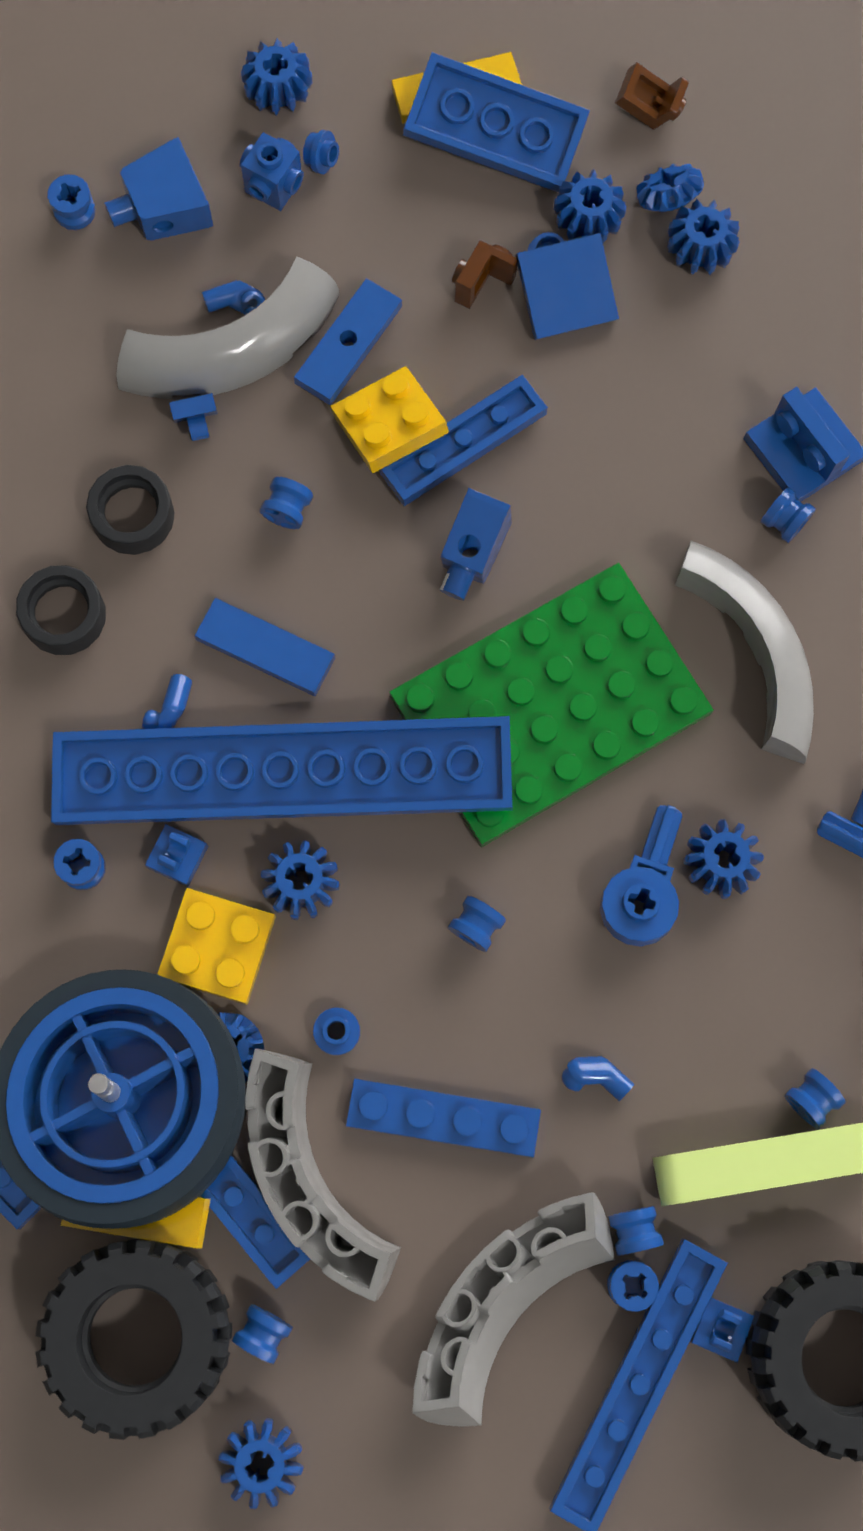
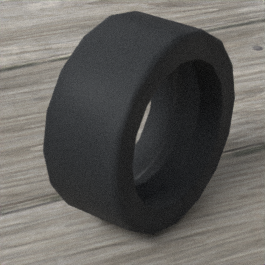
(124, 478)
(45, 581)

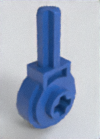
(647, 882)

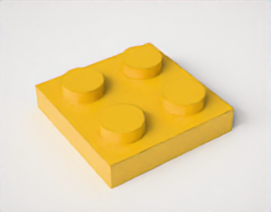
(389, 419)
(216, 946)

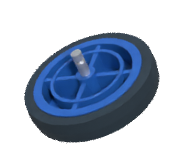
(119, 1099)

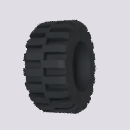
(778, 1349)
(68, 1350)

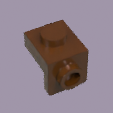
(651, 97)
(484, 261)

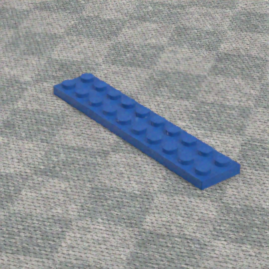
(282, 771)

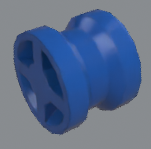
(68, 212)
(286, 502)
(788, 515)
(89, 867)
(476, 923)
(815, 1098)
(635, 1230)
(625, 1281)
(262, 1334)

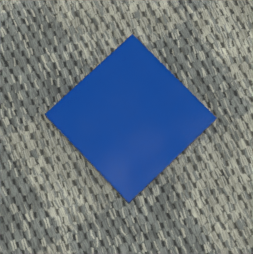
(567, 286)

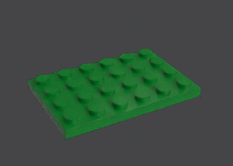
(583, 691)

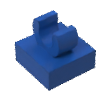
(194, 411)
(176, 855)
(723, 1329)

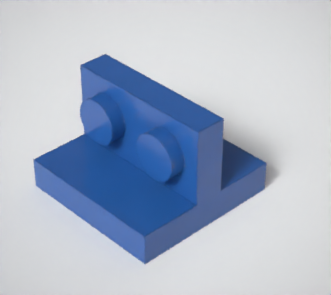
(804, 443)

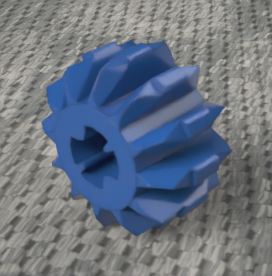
(276, 76)
(589, 206)
(703, 236)
(740, 859)
(285, 889)
(277, 1470)

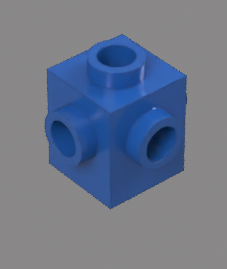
(271, 170)

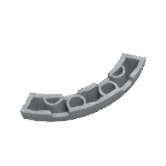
(235, 352)
(770, 639)
(294, 1185)
(492, 1298)

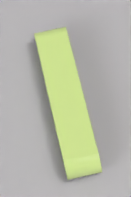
(759, 1164)

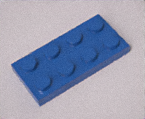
(495, 122)

